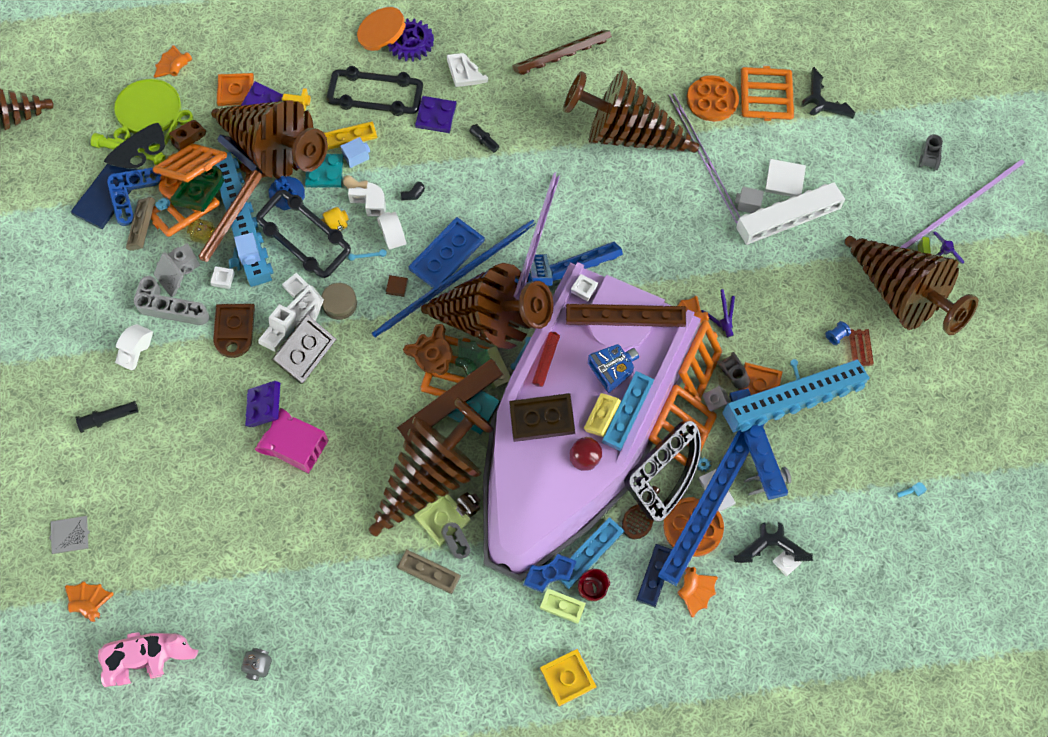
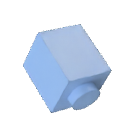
(355, 152)
(247, 249)

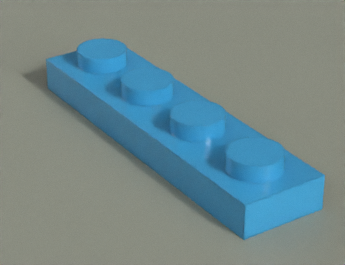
(628, 411)
(593, 549)

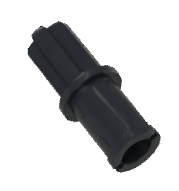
(484, 138)

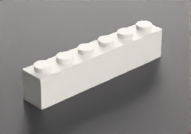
(790, 213)

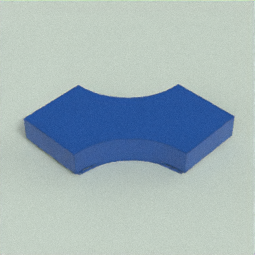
(541, 576)

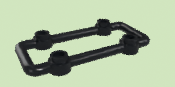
(397, 107)
(309, 263)

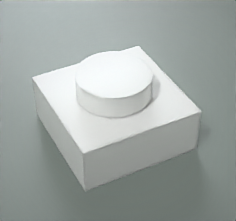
(222, 277)
(295, 285)
(584, 287)
(786, 563)

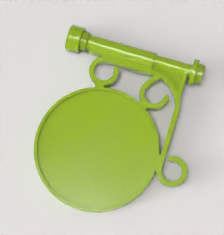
(140, 106)

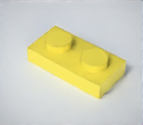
(602, 415)

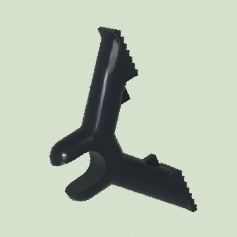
(822, 104)
(776, 539)

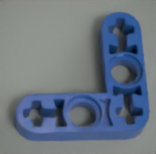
(122, 189)

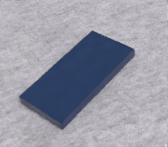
(96, 204)

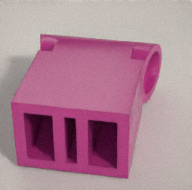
(293, 441)

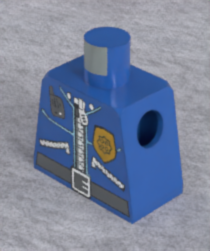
(612, 365)

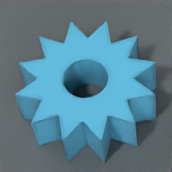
(162, 203)
(707, 465)

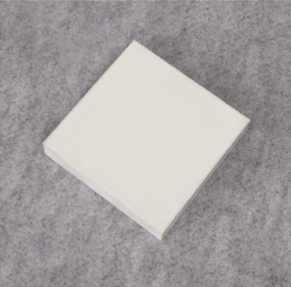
(785, 178)

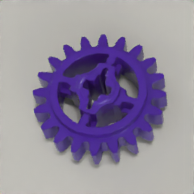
(412, 45)

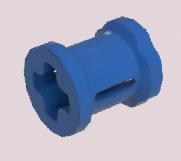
(838, 333)

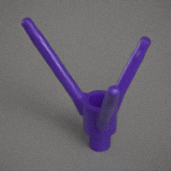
(947, 247)
(726, 322)

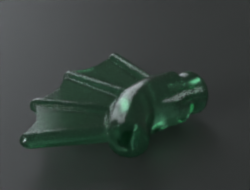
(471, 356)

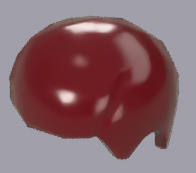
(585, 453)
(599, 579)

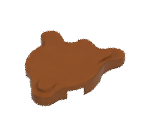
(432, 352)

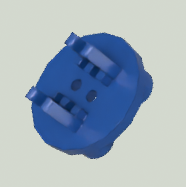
(287, 184)

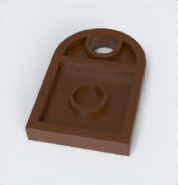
(233, 326)

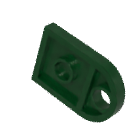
(199, 191)

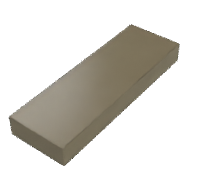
(140, 224)
(429, 571)

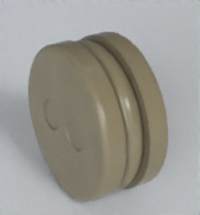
(339, 301)

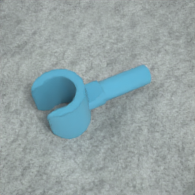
(234, 261)
(918, 488)

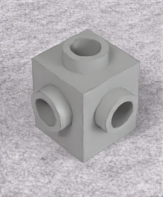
(184, 258)

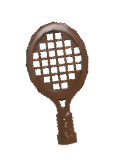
(637, 508)

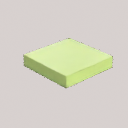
(437, 515)

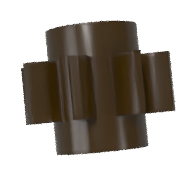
(468, 504)

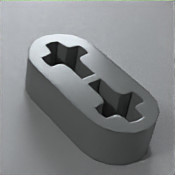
(451, 542)

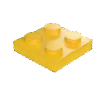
(568, 677)

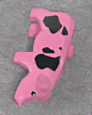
(141, 652)

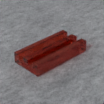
(859, 333)

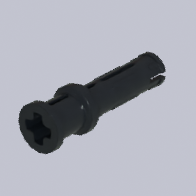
(97, 418)

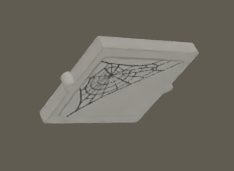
(168, 274)
(69, 535)

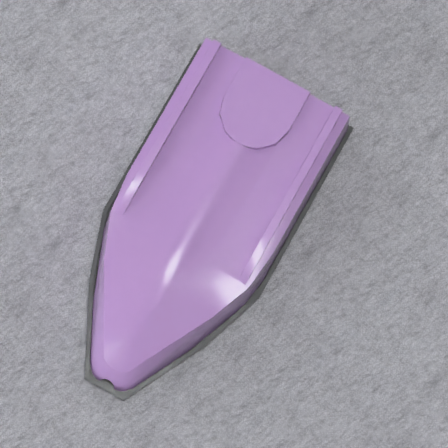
(530, 487)

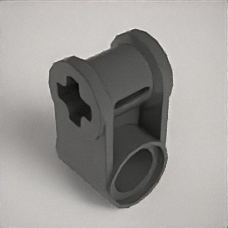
(931, 155)
(732, 369)

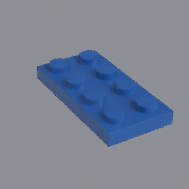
(446, 253)

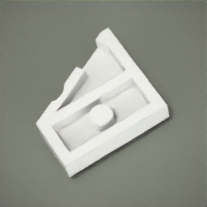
(464, 71)
(307, 303)

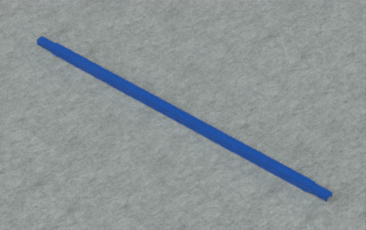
(452, 279)

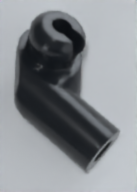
(414, 194)

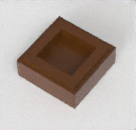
(396, 286)

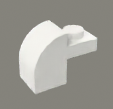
(372, 197)
(391, 230)
(280, 327)
(131, 343)

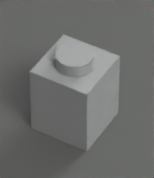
(749, 200)

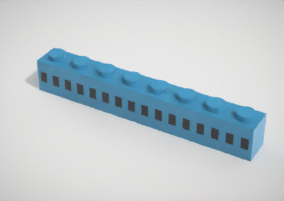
(244, 223)
(795, 396)

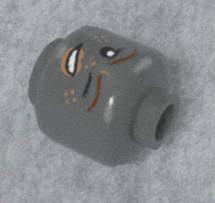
(256, 664)

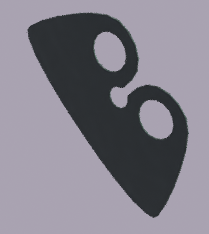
(125, 151)

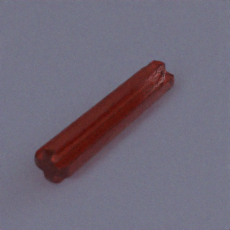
(546, 359)

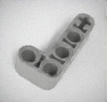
(193, 311)

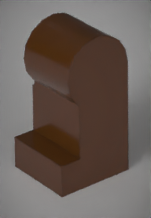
(187, 134)

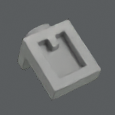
(716, 398)

